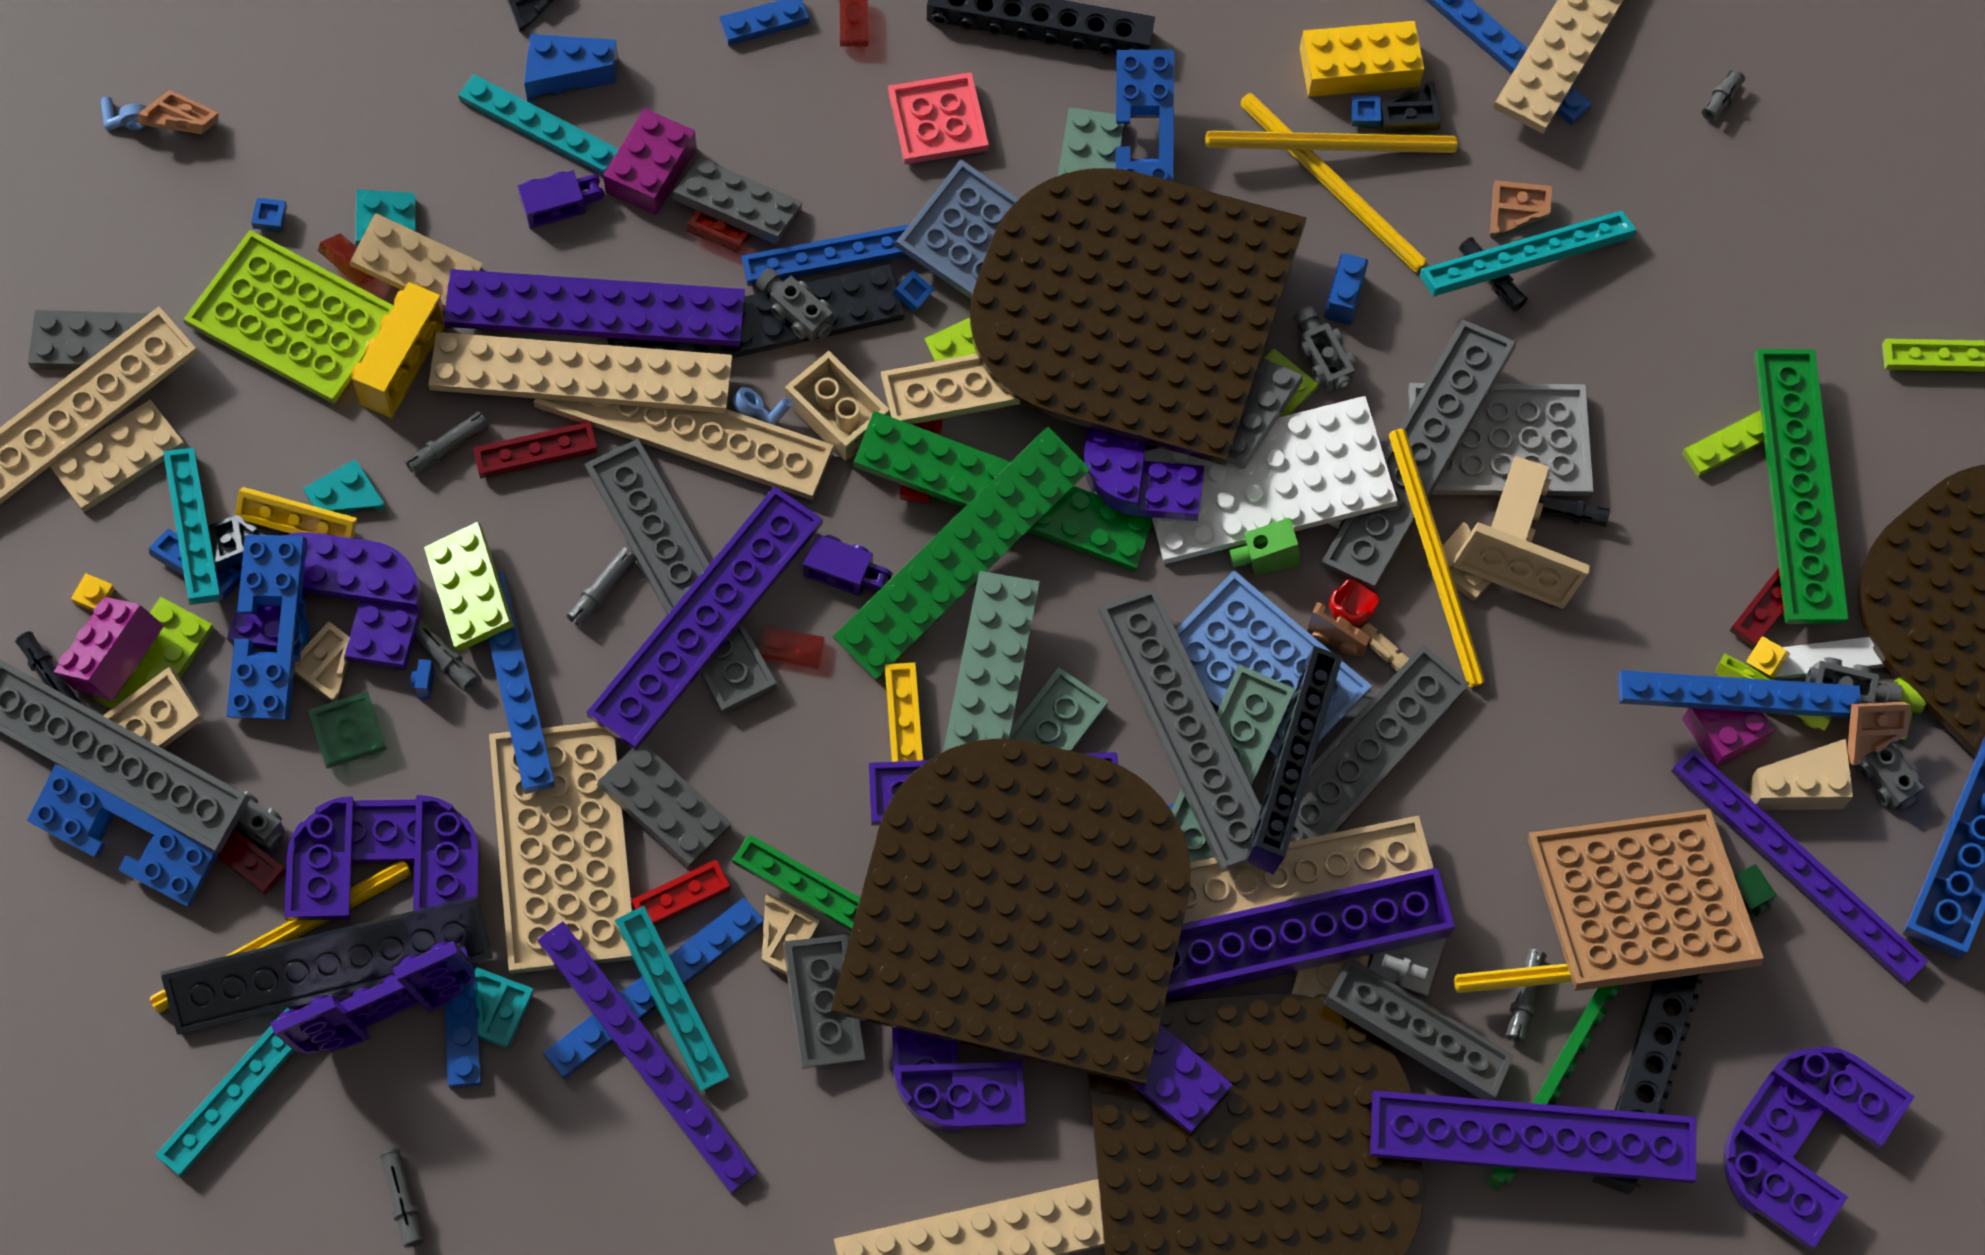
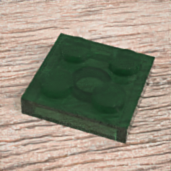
(347, 729)

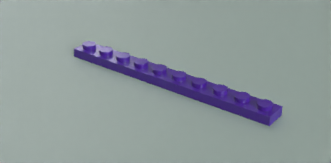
(1799, 866)
(647, 1057)

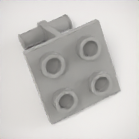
(1410, 966)

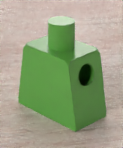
(1269, 548)

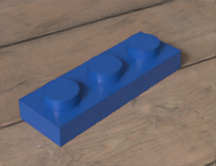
(763, 20)
(167, 551)

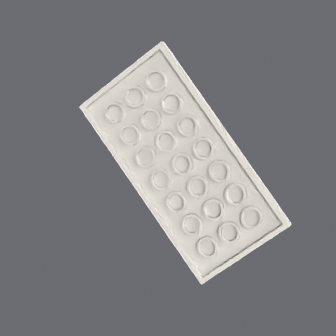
(1307, 469)

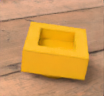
(91, 592)
(1768, 657)

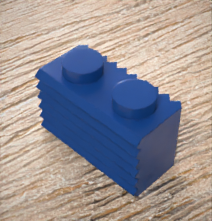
(1346, 288)

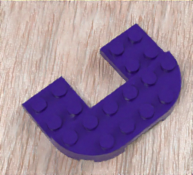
(1141, 486)
(355, 571)
(373, 832)
(335, 1025)
(954, 1093)
(1779, 1119)

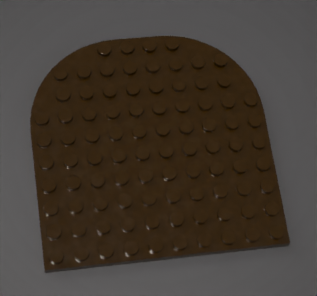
(1133, 305)
(1927, 601)
(1022, 908)
(1277, 1157)

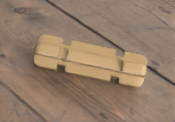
(1384, 647)

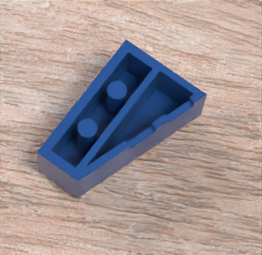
(568, 63)

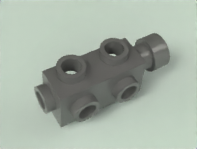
(796, 307)
(1332, 357)
(1859, 675)
(1886, 776)
(261, 823)

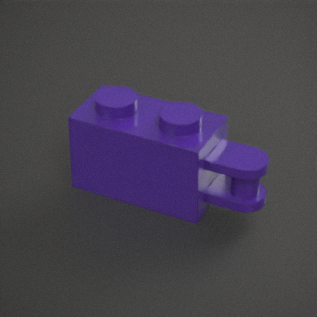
(558, 197)
(843, 566)

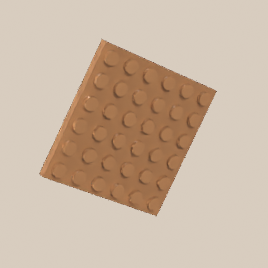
(1644, 899)

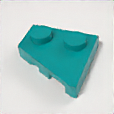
(344, 491)
(499, 1007)

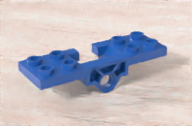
(1147, 91)
(269, 578)
(81, 815)

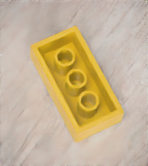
(1361, 58)
(398, 349)

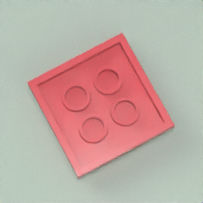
(938, 118)

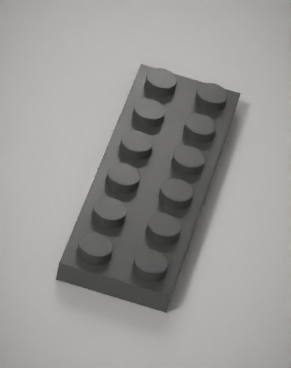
(1419, 1030)

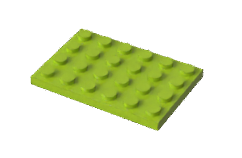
(289, 316)

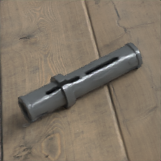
(445, 444)
(593, 596)
(449, 661)
(1523, 1007)
(393, 1164)

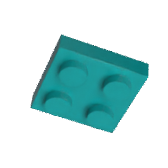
(392, 205)

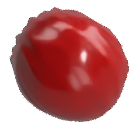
(1353, 603)

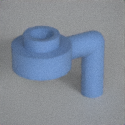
(127, 115)
(750, 404)

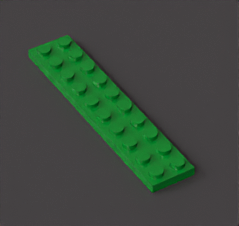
(961, 472)
(1800, 487)
(959, 551)

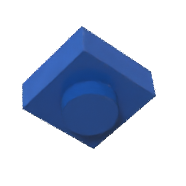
(1365, 111)
(269, 214)
(913, 291)
(423, 679)

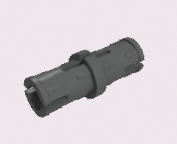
(1723, 95)

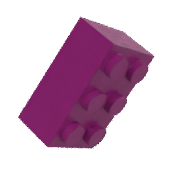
(650, 161)
(108, 648)

